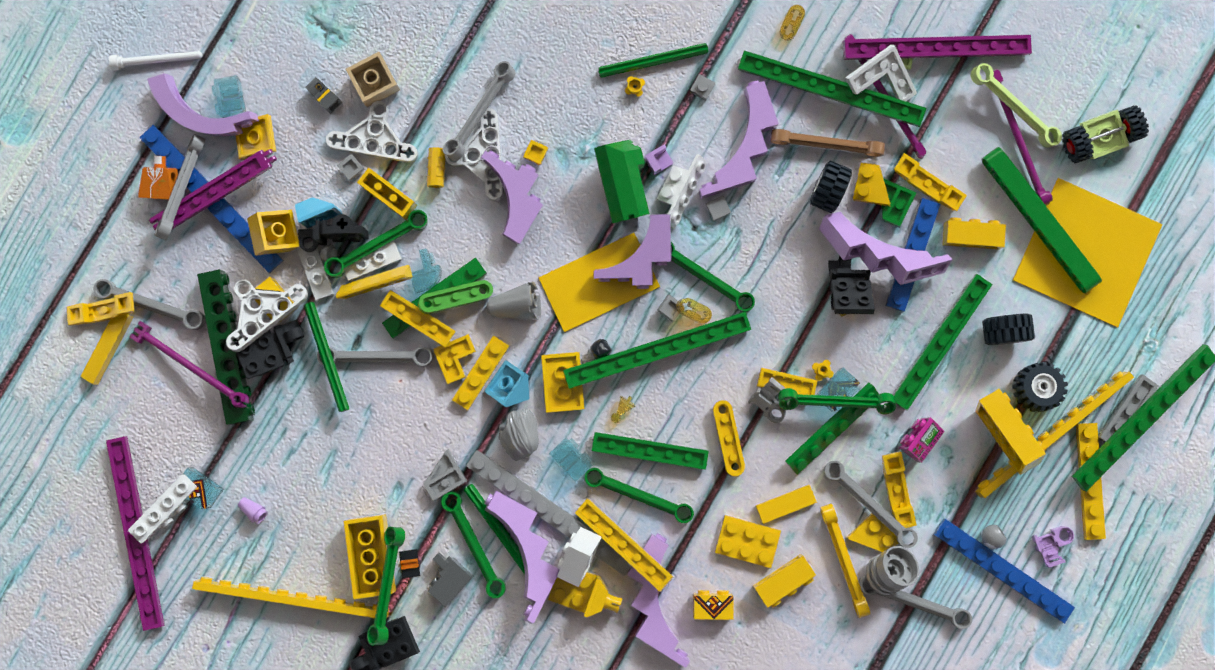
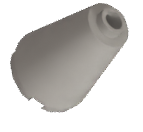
(516, 303)

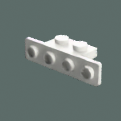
(680, 187)
(164, 509)

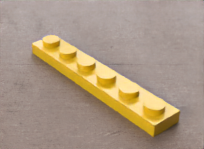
(1091, 500)
(624, 545)

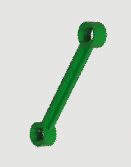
(376, 243)
(710, 279)
(836, 401)
(639, 495)
(474, 545)
(378, 633)

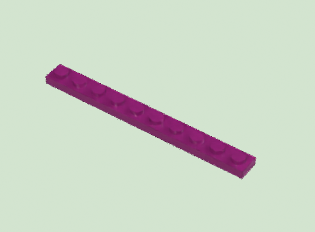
(940, 46)
(138, 552)

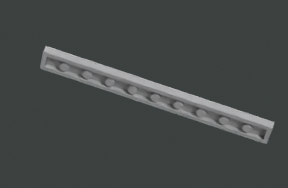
(542, 506)

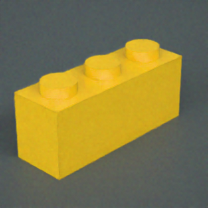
(387, 193)
(974, 234)
(784, 581)

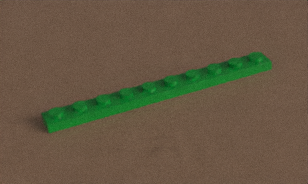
(831, 88)
(657, 350)
(1144, 417)

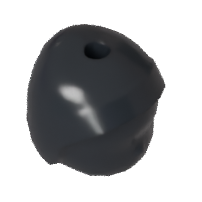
(600, 348)

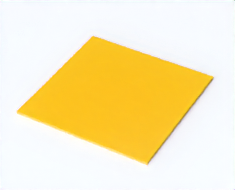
(1111, 240)

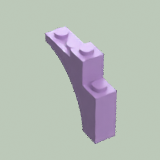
(516, 183)
(654, 248)

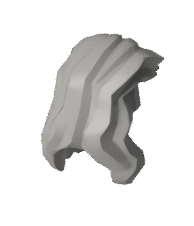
(519, 434)

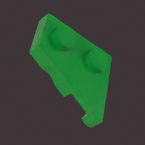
(900, 202)

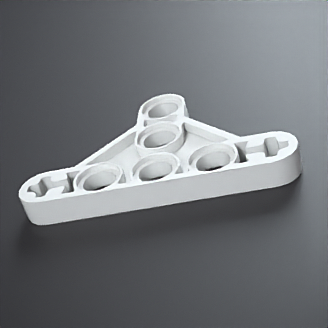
(363, 134)
(479, 144)
(269, 304)

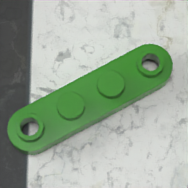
(455, 297)

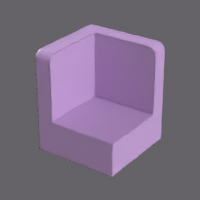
(658, 160)

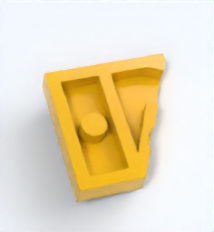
(871, 185)
(873, 534)

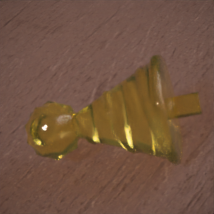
(623, 406)

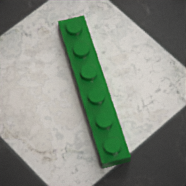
(466, 274)
(828, 432)
(650, 450)

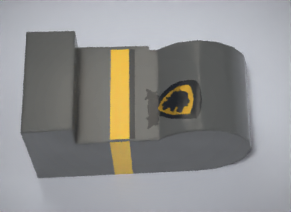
(323, 95)

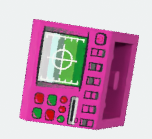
(921, 439)

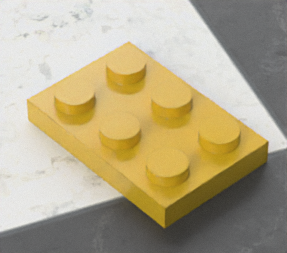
(557, 394)
(747, 541)

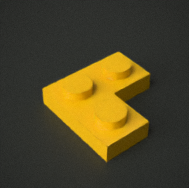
(449, 357)

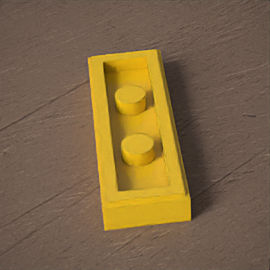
(786, 503)

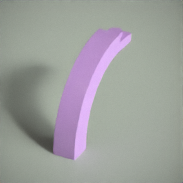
(172, 103)

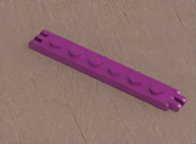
(220, 187)

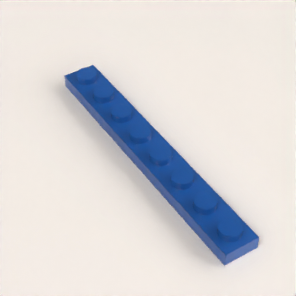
(1004, 570)

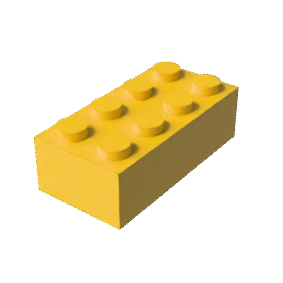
(1010, 431)
(366, 554)

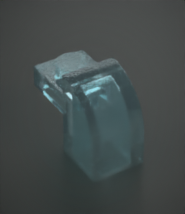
(427, 277)

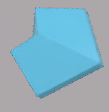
(315, 209)
(509, 385)

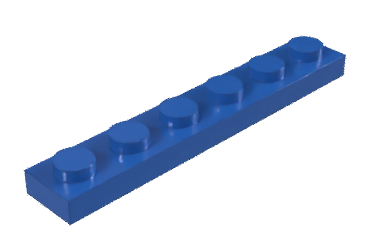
(916, 241)

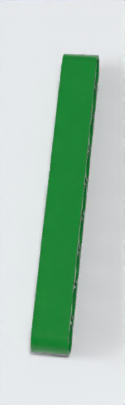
(1041, 220)

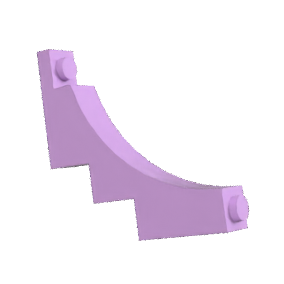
(740, 169)
(902, 263)
(538, 573)
(654, 627)

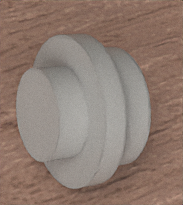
(328, 251)

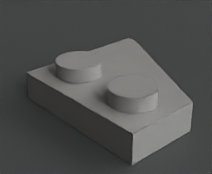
(444, 477)

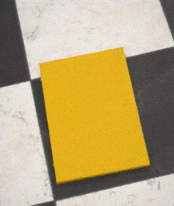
(580, 297)

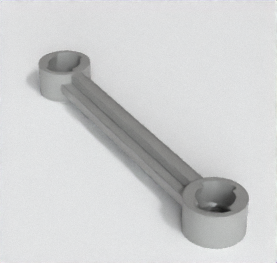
(479, 111)
(166, 223)
(151, 305)
(379, 356)
(873, 506)
(924, 605)

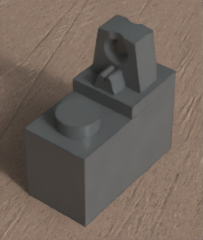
(453, 579)

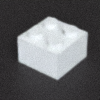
(578, 556)

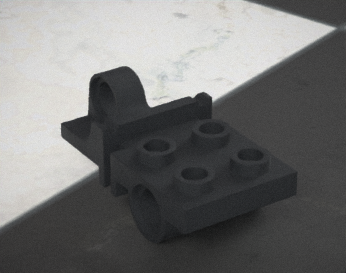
(336, 232)
(850, 288)
(269, 350)
(398, 647)

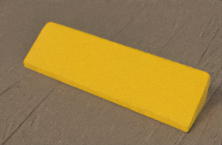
(374, 282)
(106, 349)

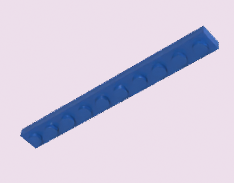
(222, 209)

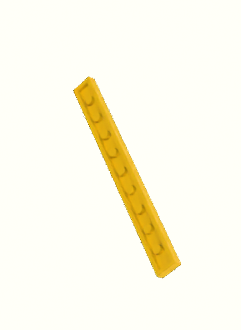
(1059, 428)
(283, 596)

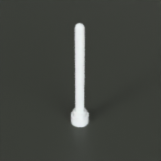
(117, 62)

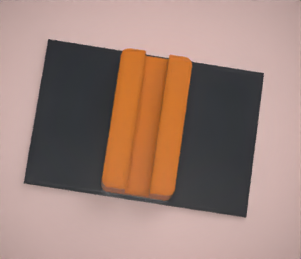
(409, 563)

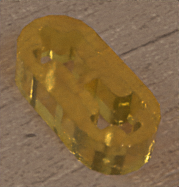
(795, 24)
(691, 314)

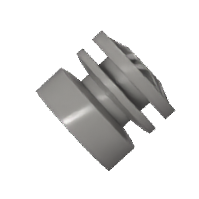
(892, 570)

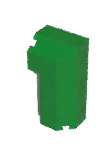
(621, 180)

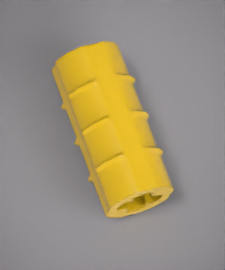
(436, 167)

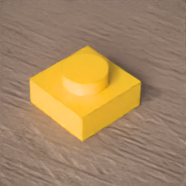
(535, 152)

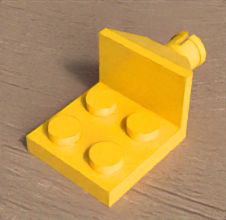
(587, 598)

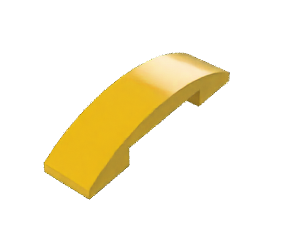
(929, 184)
(101, 311)
(897, 489)

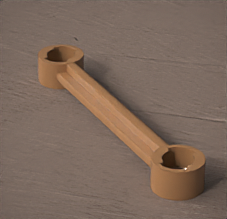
(785, 137)

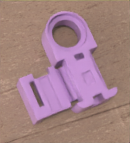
(1050, 546)

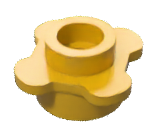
(634, 81)
(819, 374)

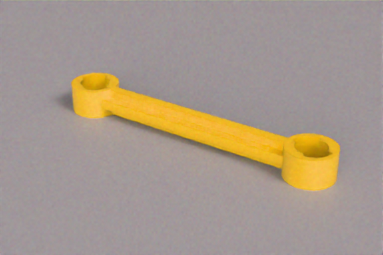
(831, 520)

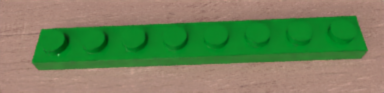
(941, 341)

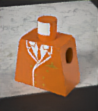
(157, 181)

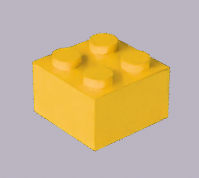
(273, 232)

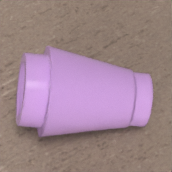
(254, 511)

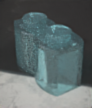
(229, 96)
(571, 458)

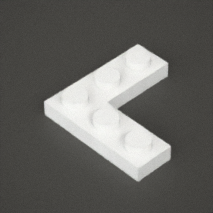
(888, 64)

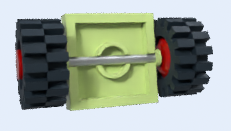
(1105, 134)

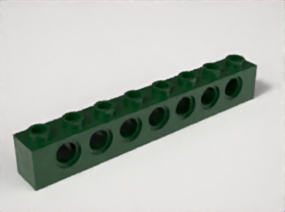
(221, 358)

